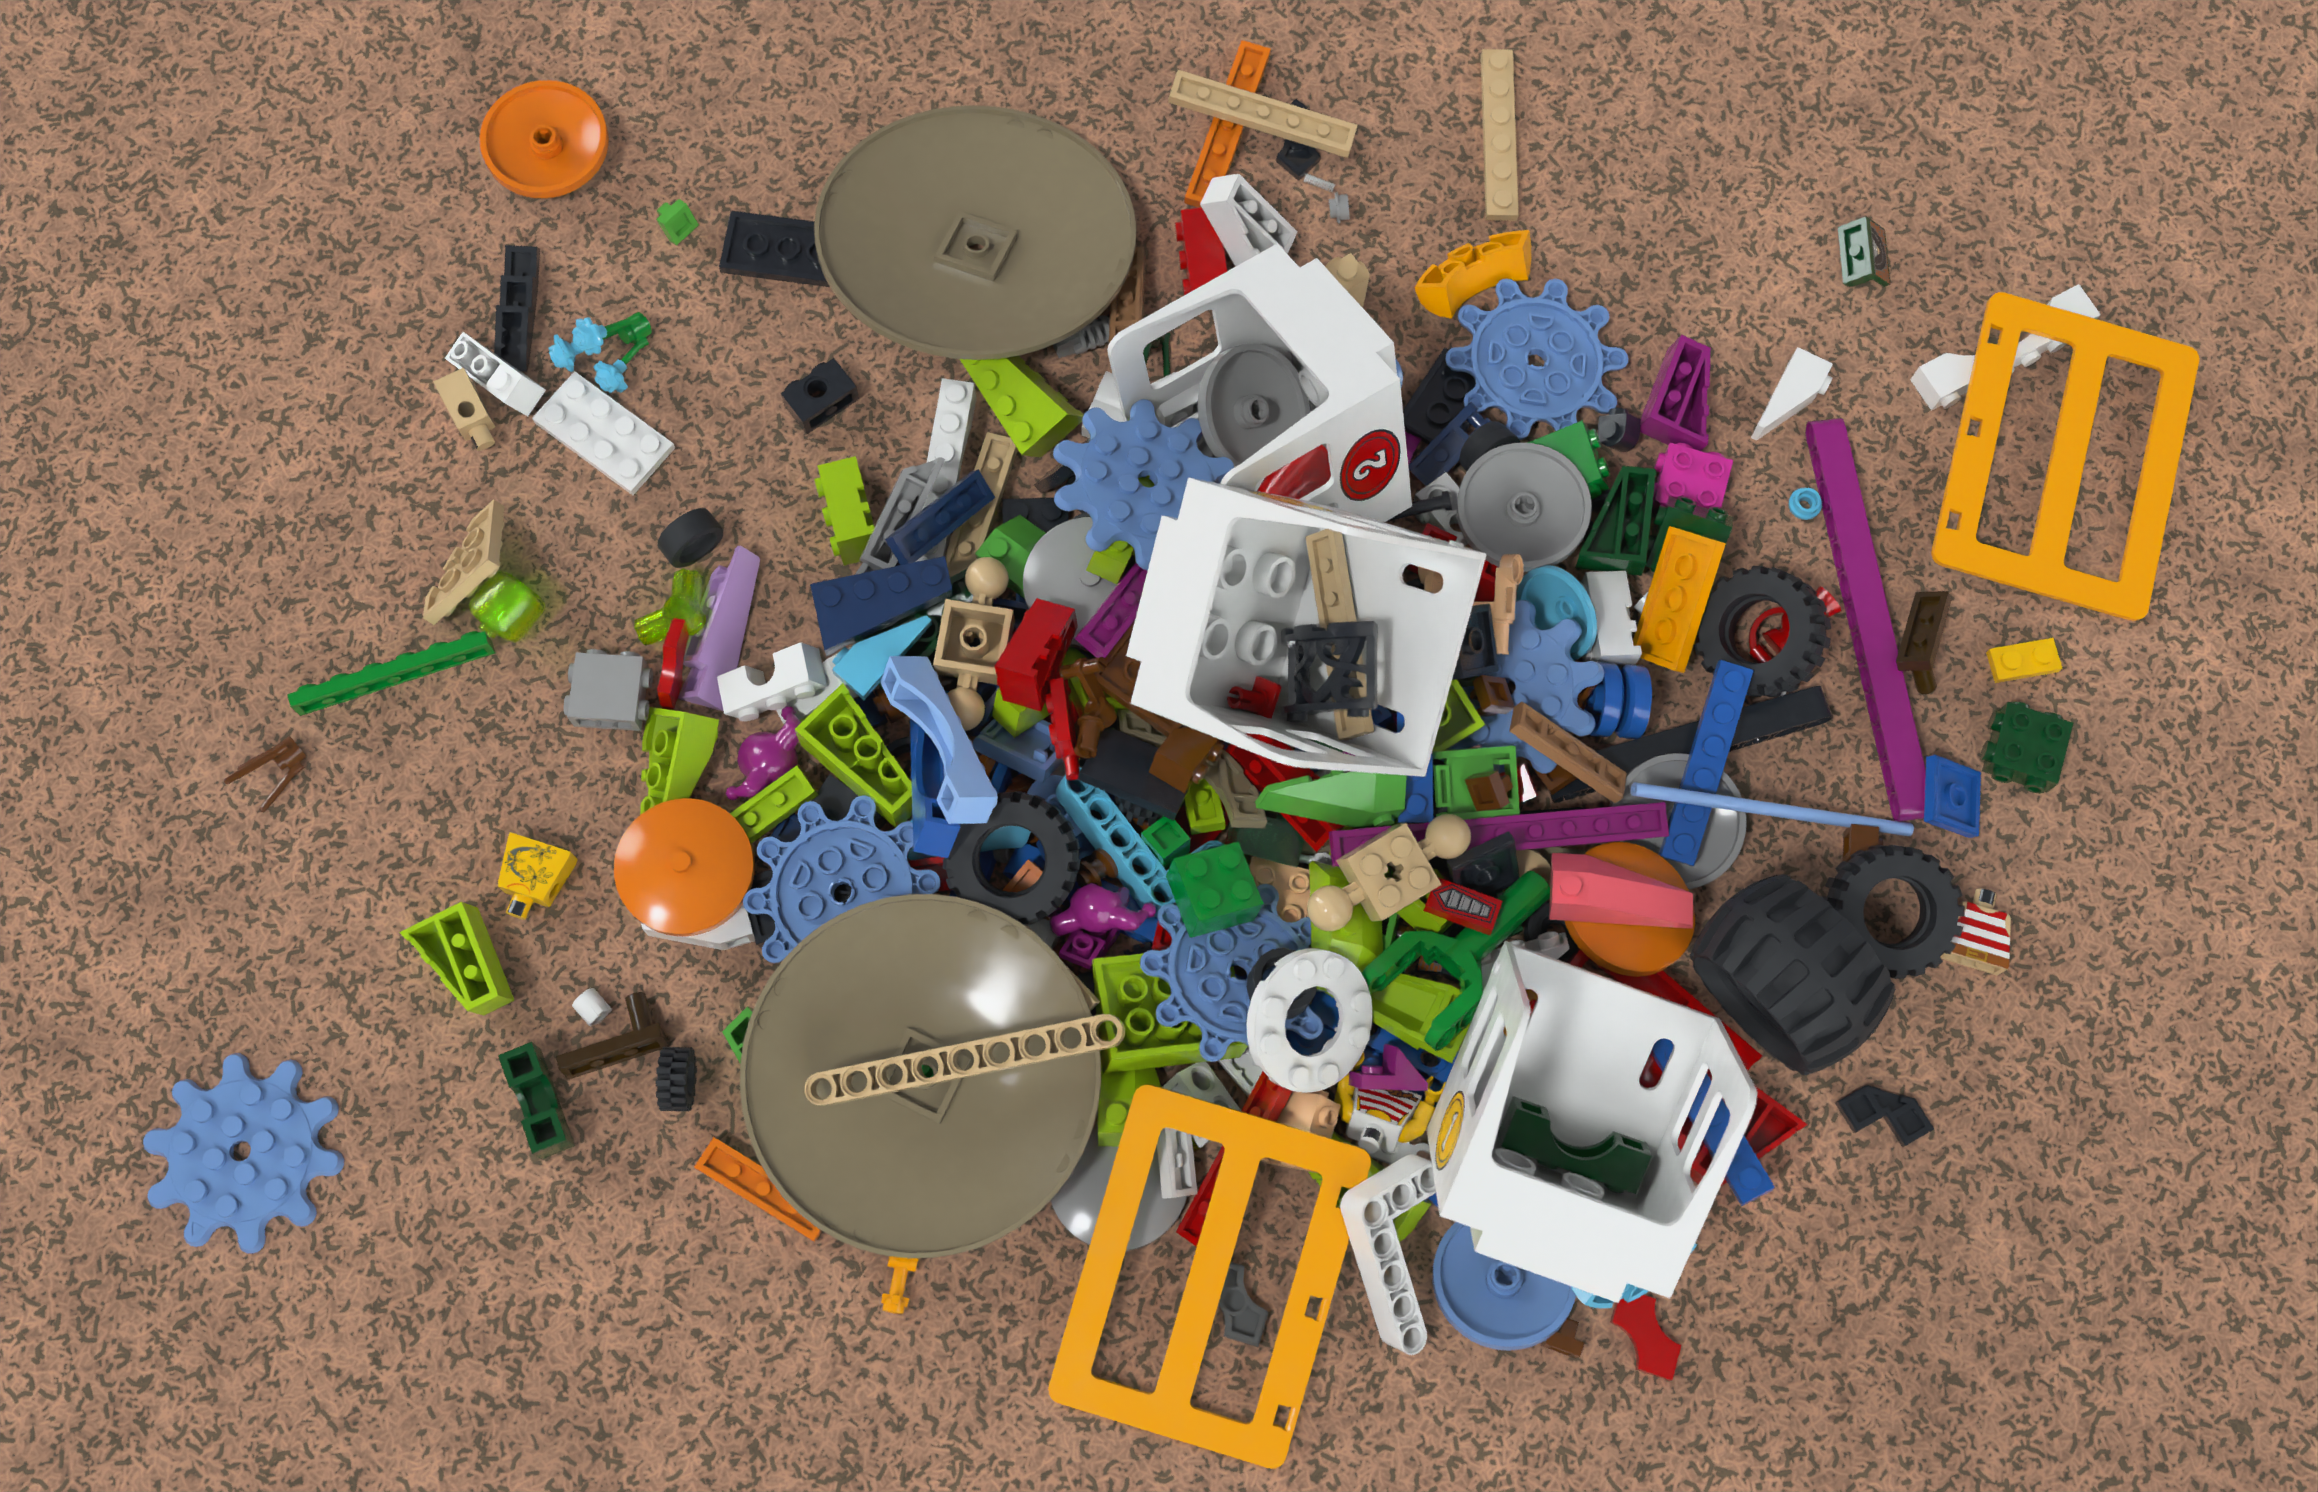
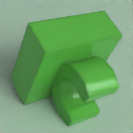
(676, 221)

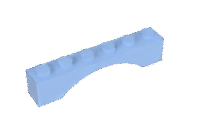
(917, 692)

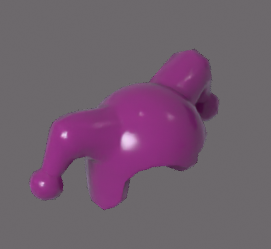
(766, 757)
(1099, 911)

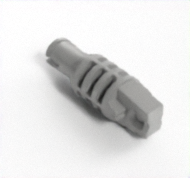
(1087, 338)

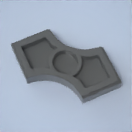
(1242, 1316)

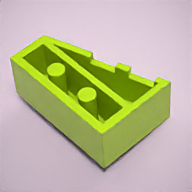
(463, 957)

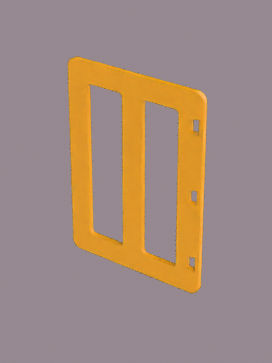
(1972, 458)
(1169, 1407)

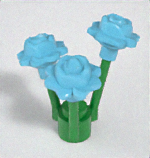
(590, 337)

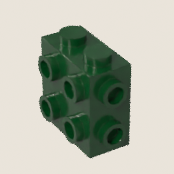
(1688, 516)
(2026, 747)

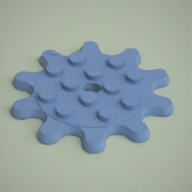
(1544, 328)
(1110, 470)
(1544, 680)
(821, 860)
(1202, 980)
(272, 1177)

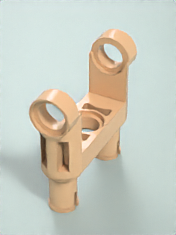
(1503, 608)

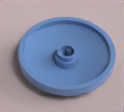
(1493, 1299)

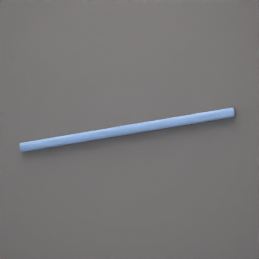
(1768, 808)

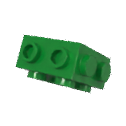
(1580, 447)

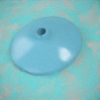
(1560, 597)

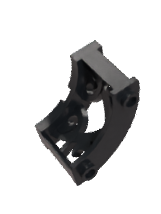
(1349, 643)

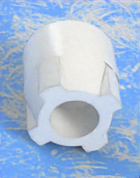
(591, 1007)

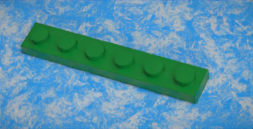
(392, 673)

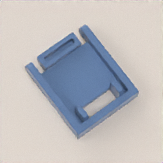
(1023, 753)

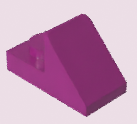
(1395, 1073)

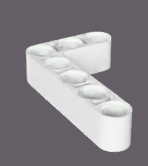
(1369, 1223)

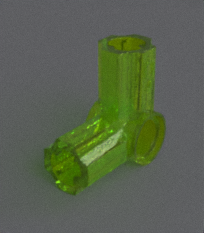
(682, 605)

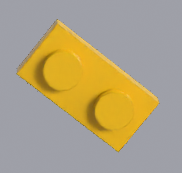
(2024, 660)

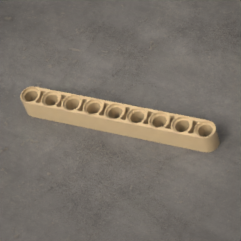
(947, 1060)

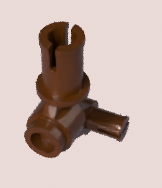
(1097, 711)

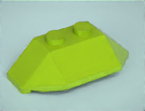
(1360, 938)

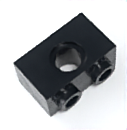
(813, 411)

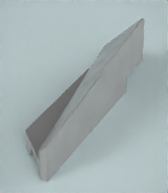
(902, 505)

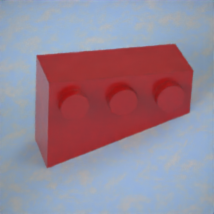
(1035, 653)
(1765, 1131)

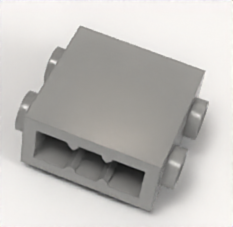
(608, 690)

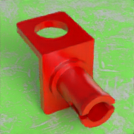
(1259, 700)

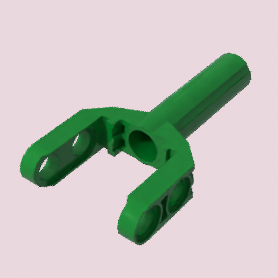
(1459, 956)

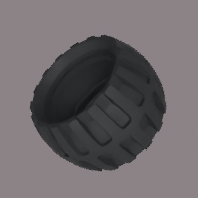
(1793, 973)

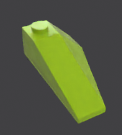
(678, 753)

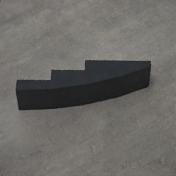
(517, 305)

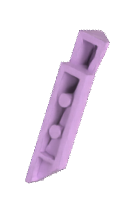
(720, 641)

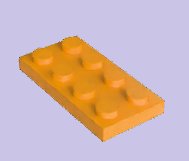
(1677, 598)

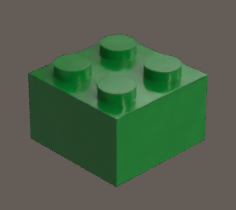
(1214, 889)

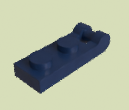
(1445, 449)

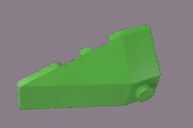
(1339, 798)

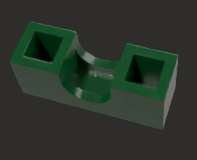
(542, 1112)

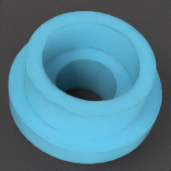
(1808, 495)

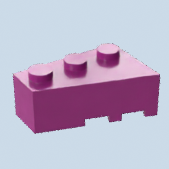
(1679, 396)

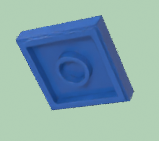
(1952, 796)

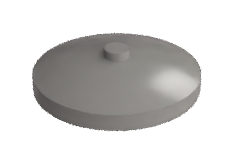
(1248, 400)
(1524, 504)
(1059, 573)
(1723, 831)
(1082, 1196)

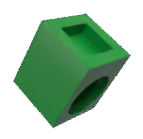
(1166, 840)

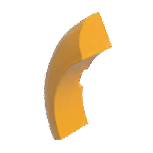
(1474, 269)

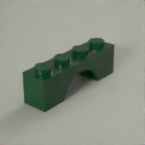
(1614, 1161)

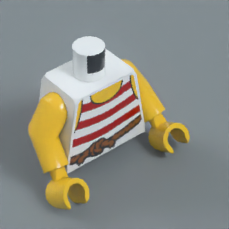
(1384, 1116)

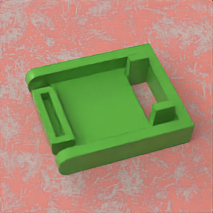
(1460, 764)

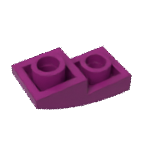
(1085, 946)

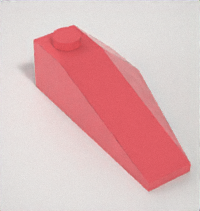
(1605, 893)

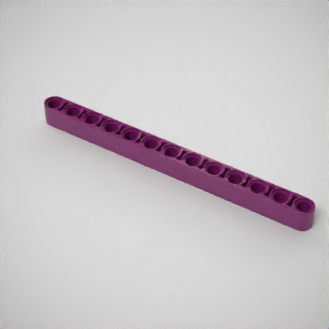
(1868, 618)

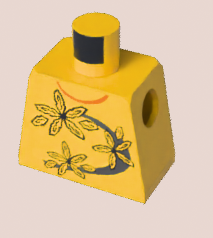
(533, 873)

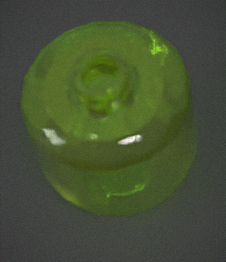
(506, 607)

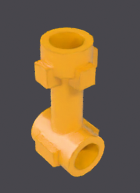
(894, 1301)

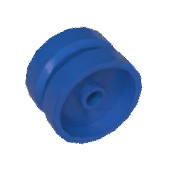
(1621, 701)

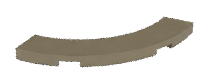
(1224, 775)

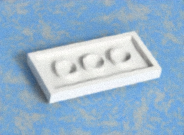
(603, 433)

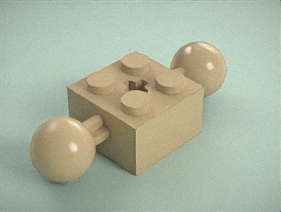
(962, 623)
(1365, 867)

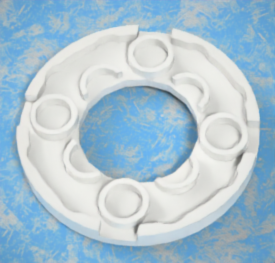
(1269, 1010)

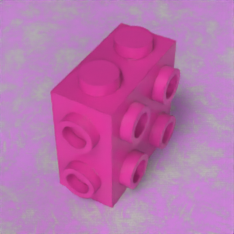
(1691, 475)

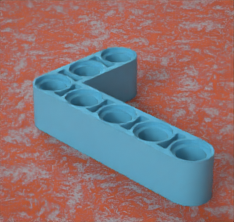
(1116, 825)

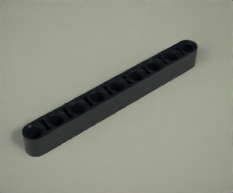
(1755, 725)

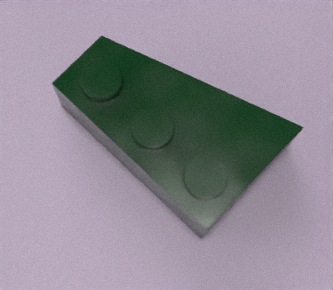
(1623, 526)

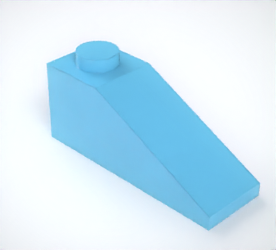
(865, 662)

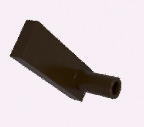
(1923, 638)
(641, 1041)

